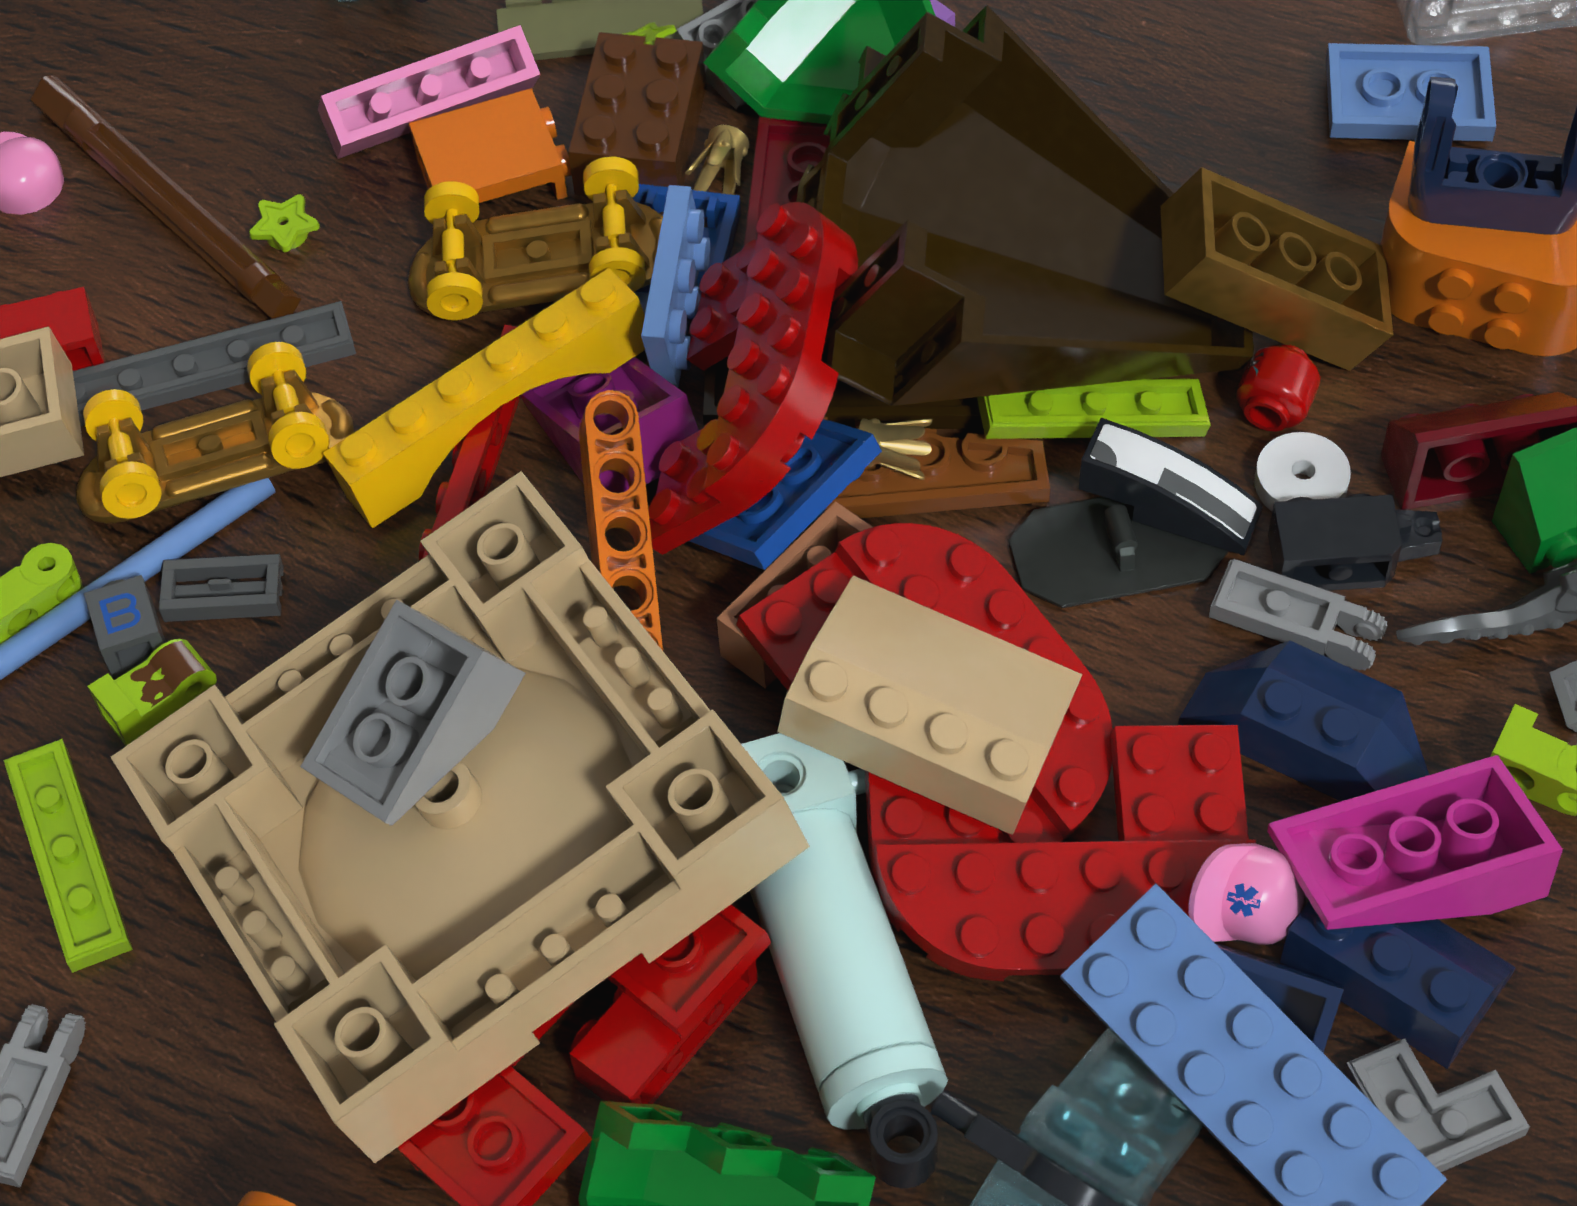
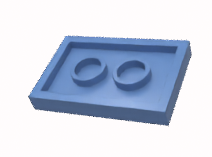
(1383, 87)
(673, 288)

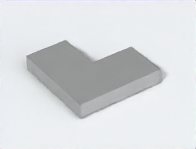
(1444, 1125)

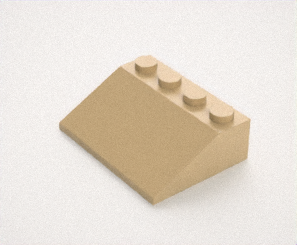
(929, 703)

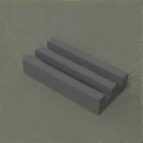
(221, 596)

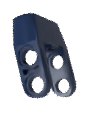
(1487, 185)

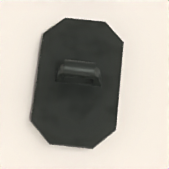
(1099, 554)

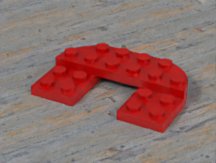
(771, 320)
(971, 587)
(1042, 904)
(511, 1139)

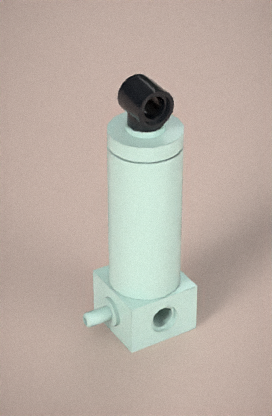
(845, 967)

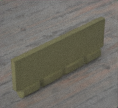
(573, 26)

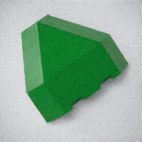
(804, 54)
(655, 1159)

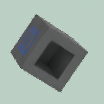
(124, 623)

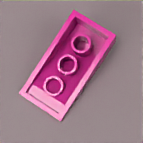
(1422, 850)

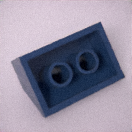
(1405, 977)

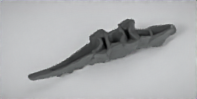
(1540, 609)

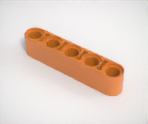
(619, 510)

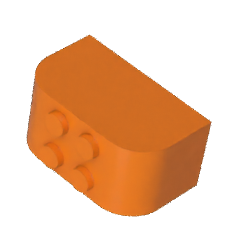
(1481, 281)

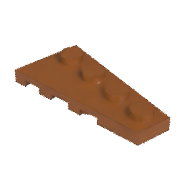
(957, 477)

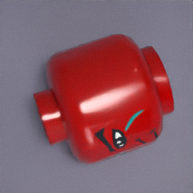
(1278, 387)

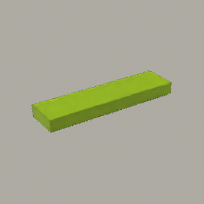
(1145, 405)
(67, 856)

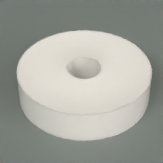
(1306, 455)

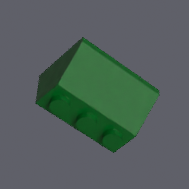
(1540, 503)

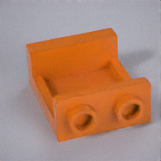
(493, 147)

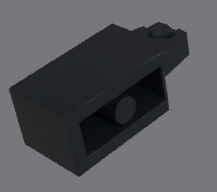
(1348, 540)

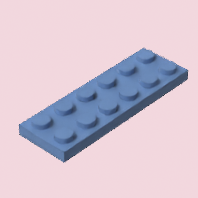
(1244, 1065)

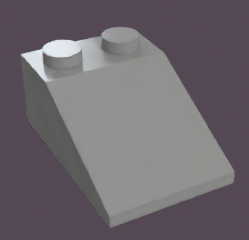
(410, 713)

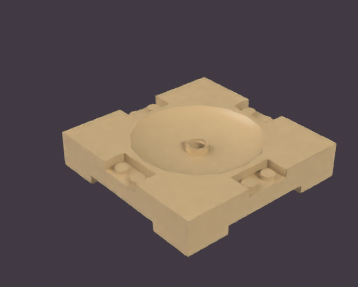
(537, 867)

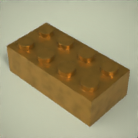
(1275, 270)

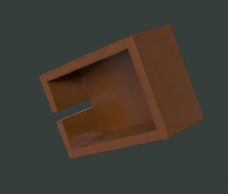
(640, 107)

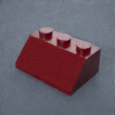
(1468, 448)

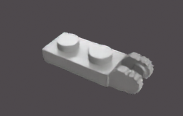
(1297, 612)
(32, 1086)

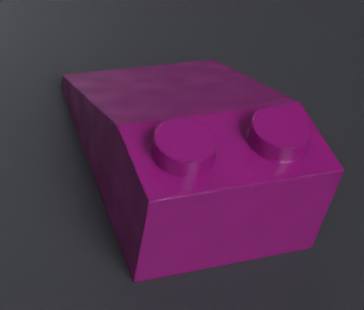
(661, 409)

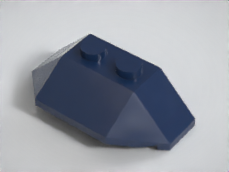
(1312, 720)

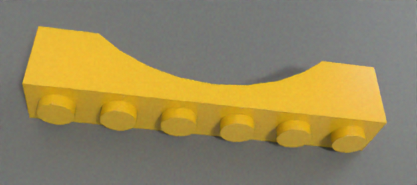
(399, 451)

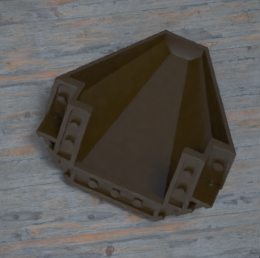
(995, 231)

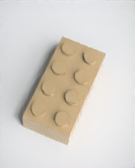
(36, 403)

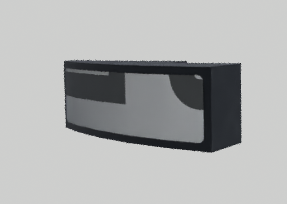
(1168, 488)

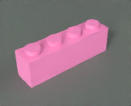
(448, 81)

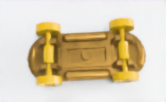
(532, 253)
(209, 449)

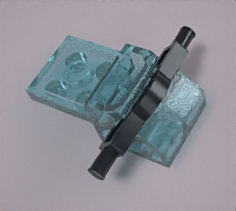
(1089, 1142)

